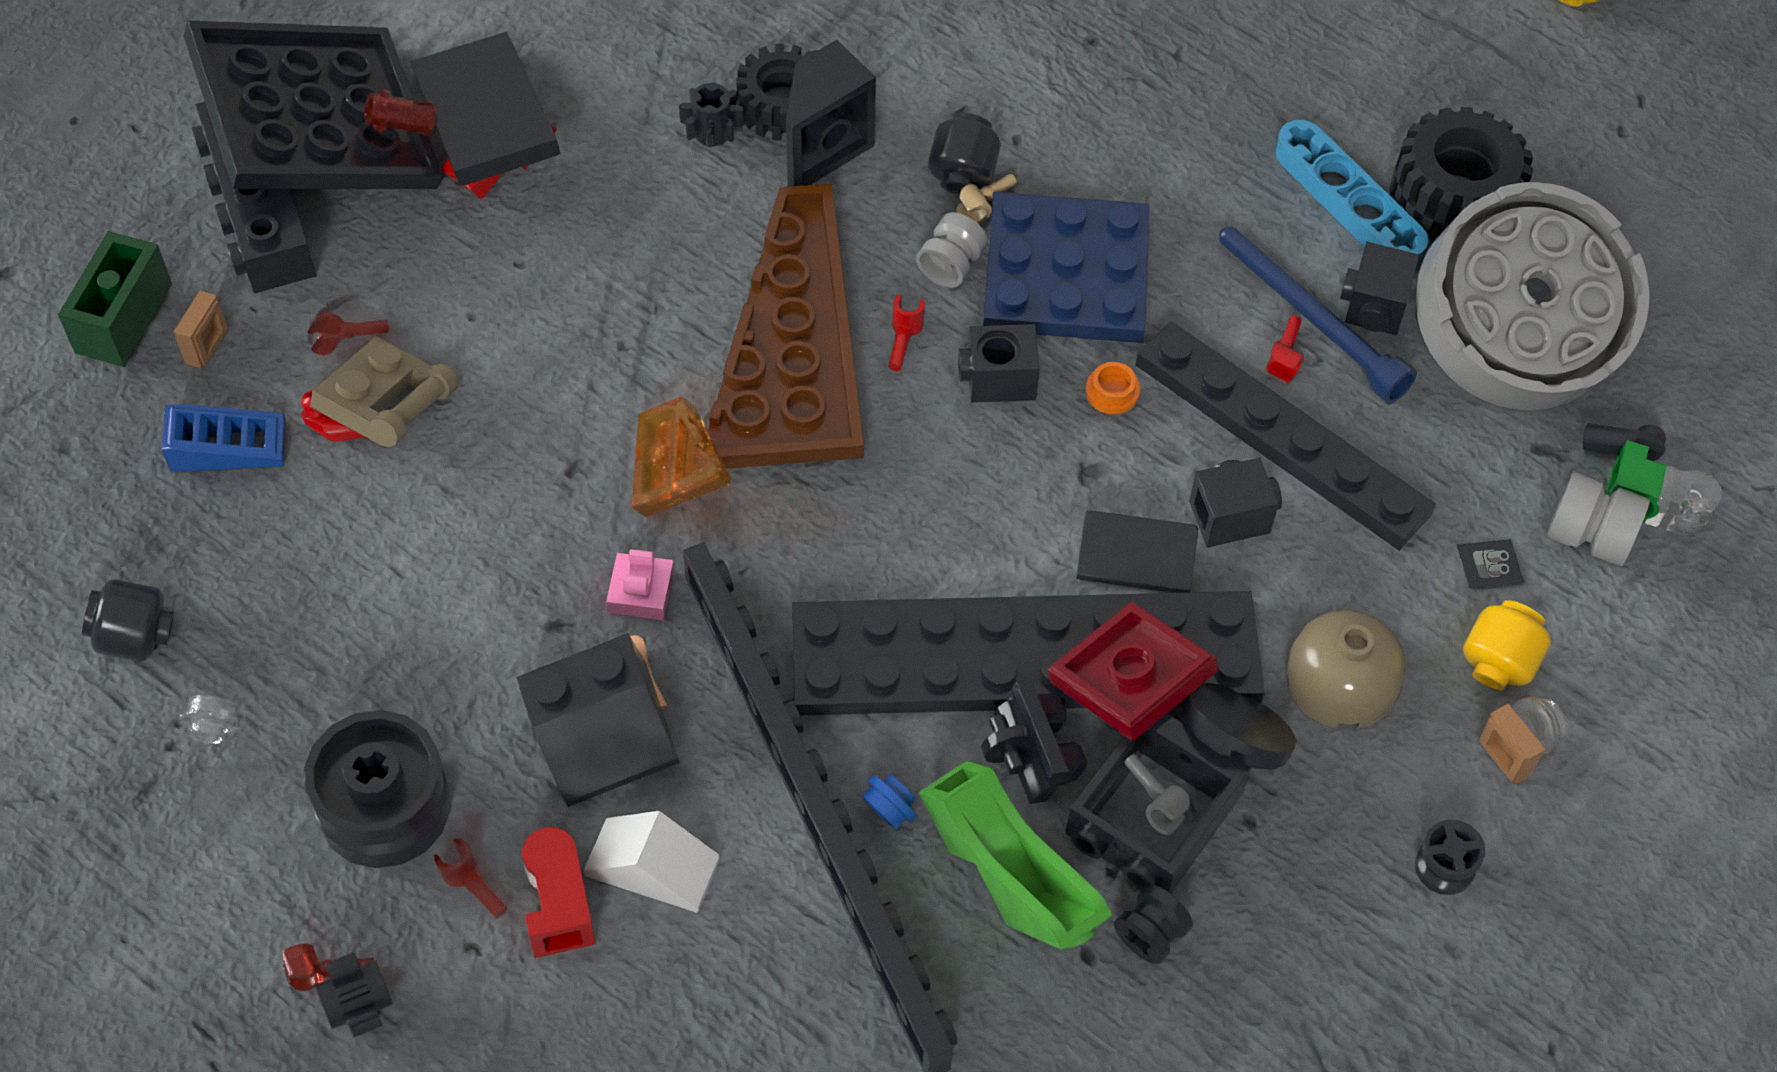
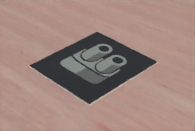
(1490, 563)

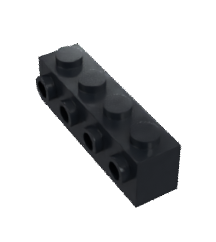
(264, 221)

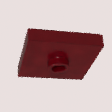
(1132, 670)

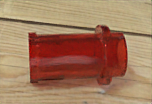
(398, 113)

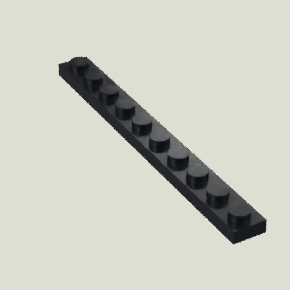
(825, 820)

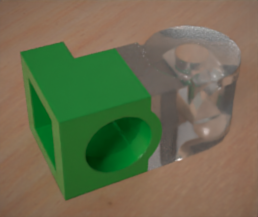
(1677, 498)

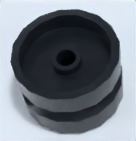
(377, 788)

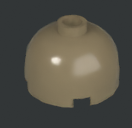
(1345, 669)

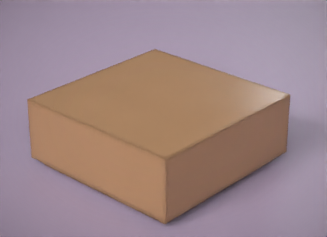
(201, 329)
(1511, 744)

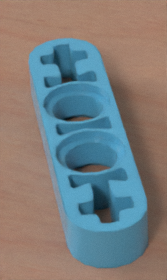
(1342, 199)

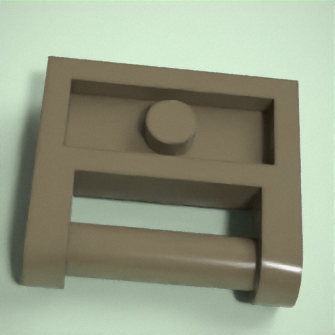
(372, 381)

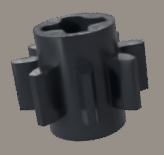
(711, 114)
(353, 994)

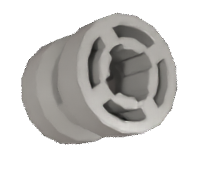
(948, 254)

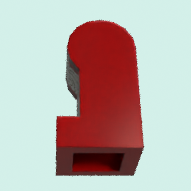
(556, 875)

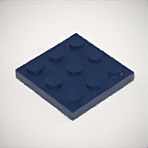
(1068, 266)

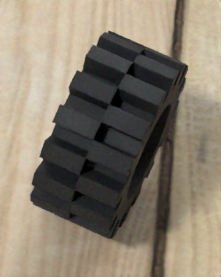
(757, 77)

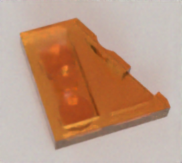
(674, 458)

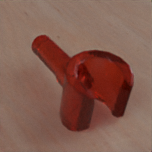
(335, 330)
(465, 874)
(304, 968)

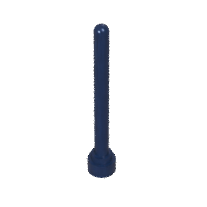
(1388, 375)

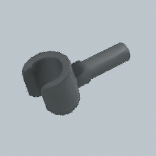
(1169, 803)

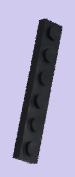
(1286, 435)

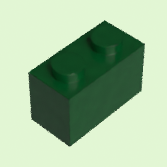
(115, 299)

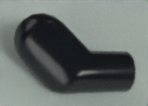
(1612, 439)

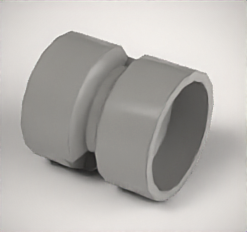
(1594, 517)

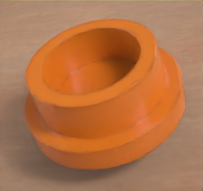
(1112, 388)

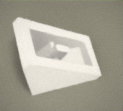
(653, 859)

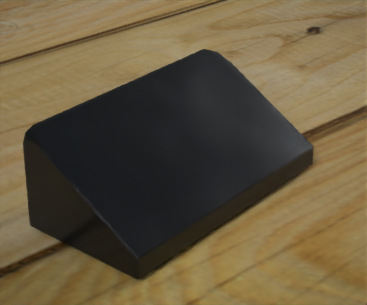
(1137, 552)

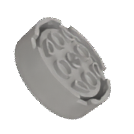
(1487, 324)

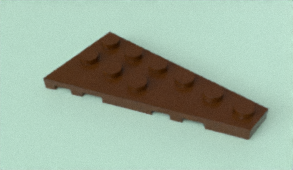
(791, 359)

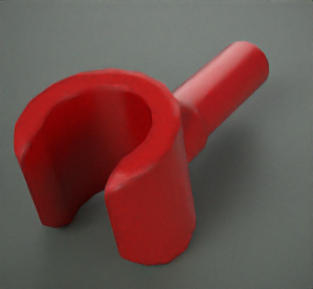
(905, 325)
(1284, 359)

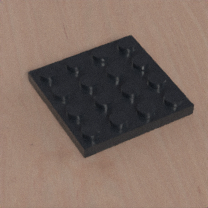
(294, 106)

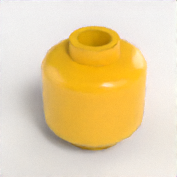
(1507, 645)

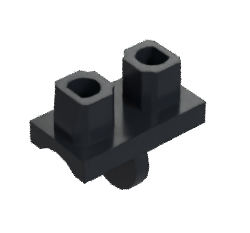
(1027, 744)

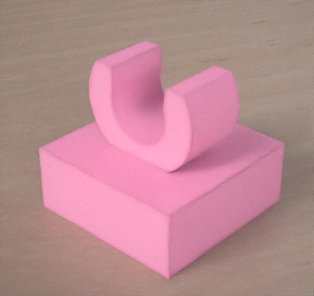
(640, 585)

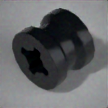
(1459, 845)
(1153, 924)

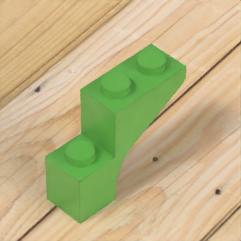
(1023, 874)

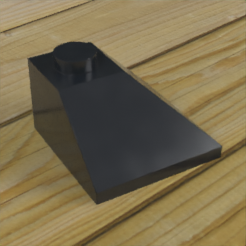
(828, 113)

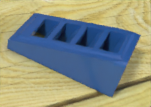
(203, 421)

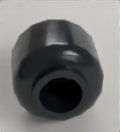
(964, 152)
(127, 620)

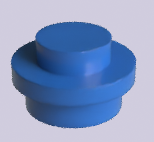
(890, 800)

